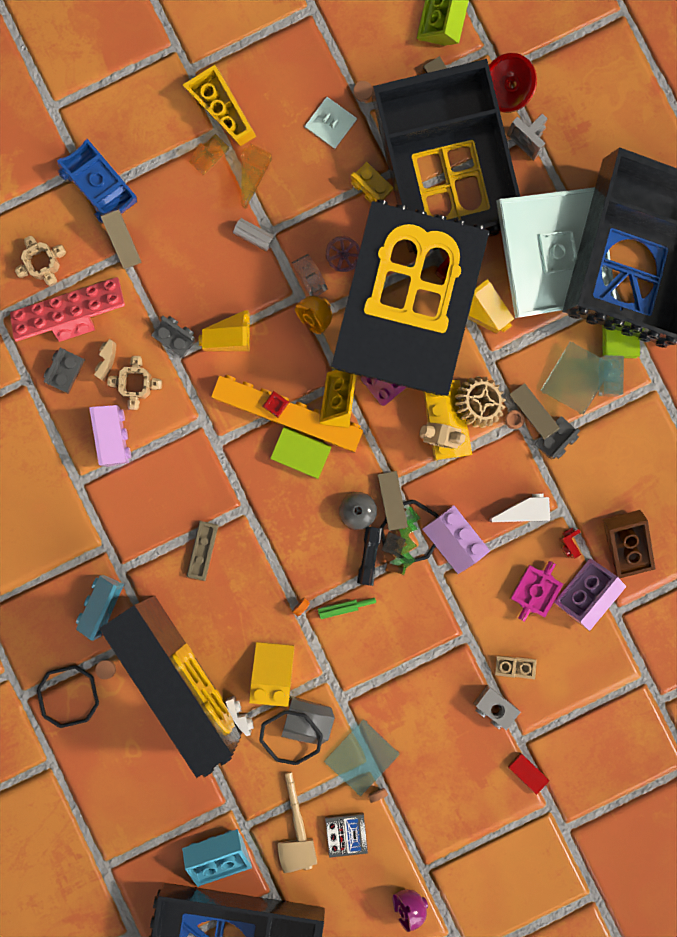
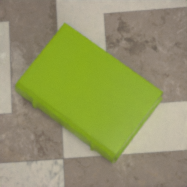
(619, 345)
(301, 452)

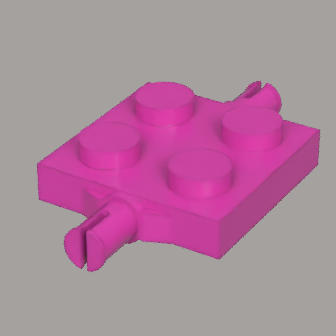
(536, 591)

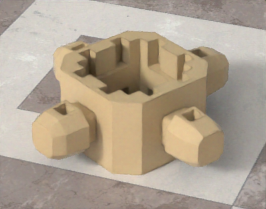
(35, 248)
(120, 383)
(442, 435)

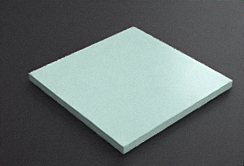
(542, 246)

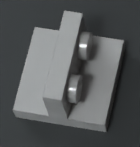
(528, 137)

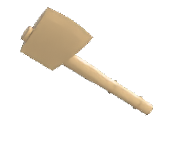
(301, 852)

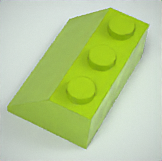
(442, 21)

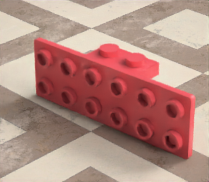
(68, 313)

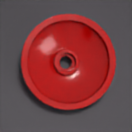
(510, 69)

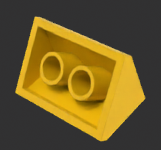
(338, 399)

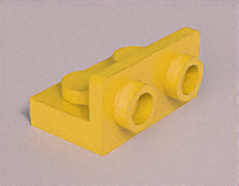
(371, 183)

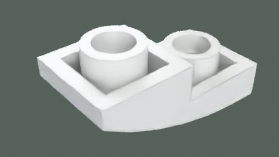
(242, 721)

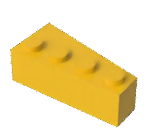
(217, 99)

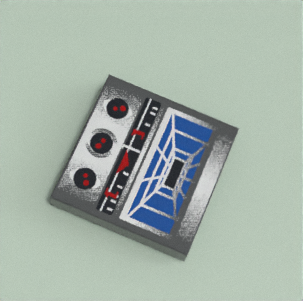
(346, 835)

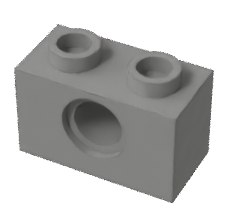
(507, 712)

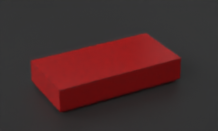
(528, 773)

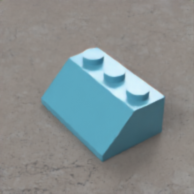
(99, 606)
(216, 858)

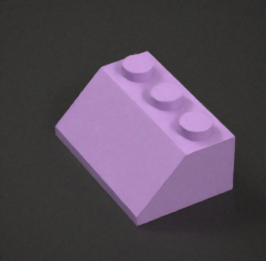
(110, 435)
(456, 539)
(590, 594)

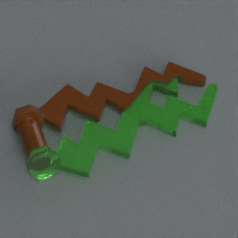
(408, 560)

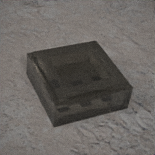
(393, 544)

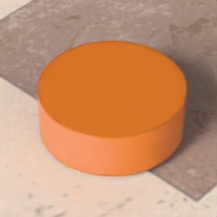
(301, 606)

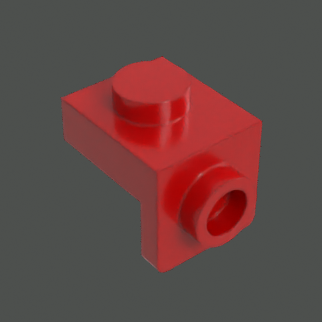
(569, 546)

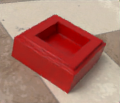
(275, 404)

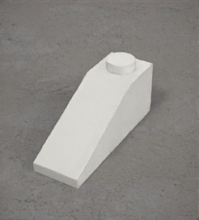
(529, 509)

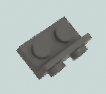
(173, 336)
(63, 370)
(555, 444)

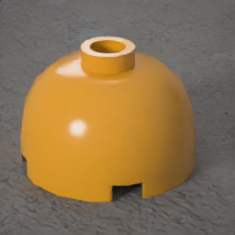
(315, 312)

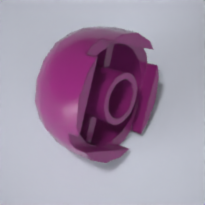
(411, 909)

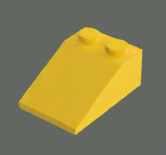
(272, 674)

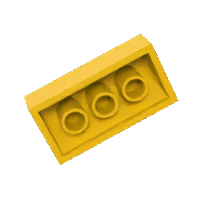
(443, 411)

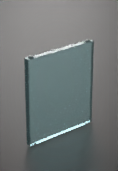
(576, 377)
(362, 757)

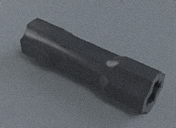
(367, 569)

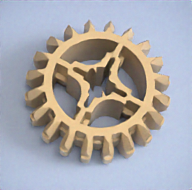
(474, 415)

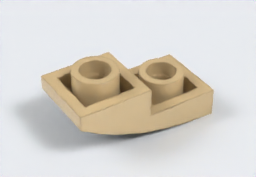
(108, 352)
(516, 667)

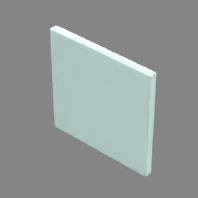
(330, 122)

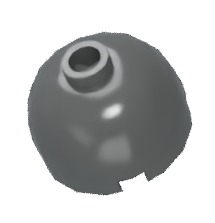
(353, 501)

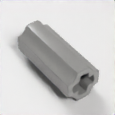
(253, 234)

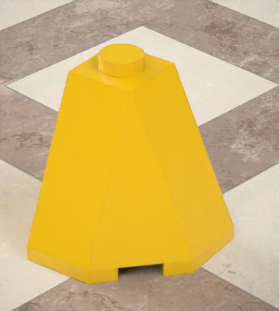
(489, 310)
(228, 334)

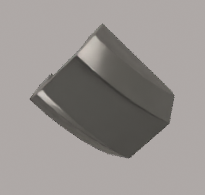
(298, 727)

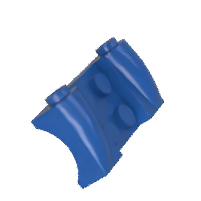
(96, 180)

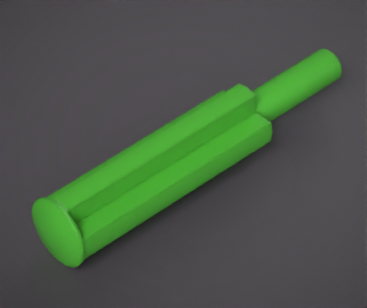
(342, 608)

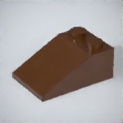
(630, 543)

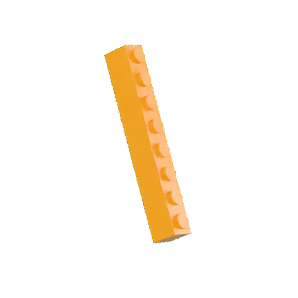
(294, 416)

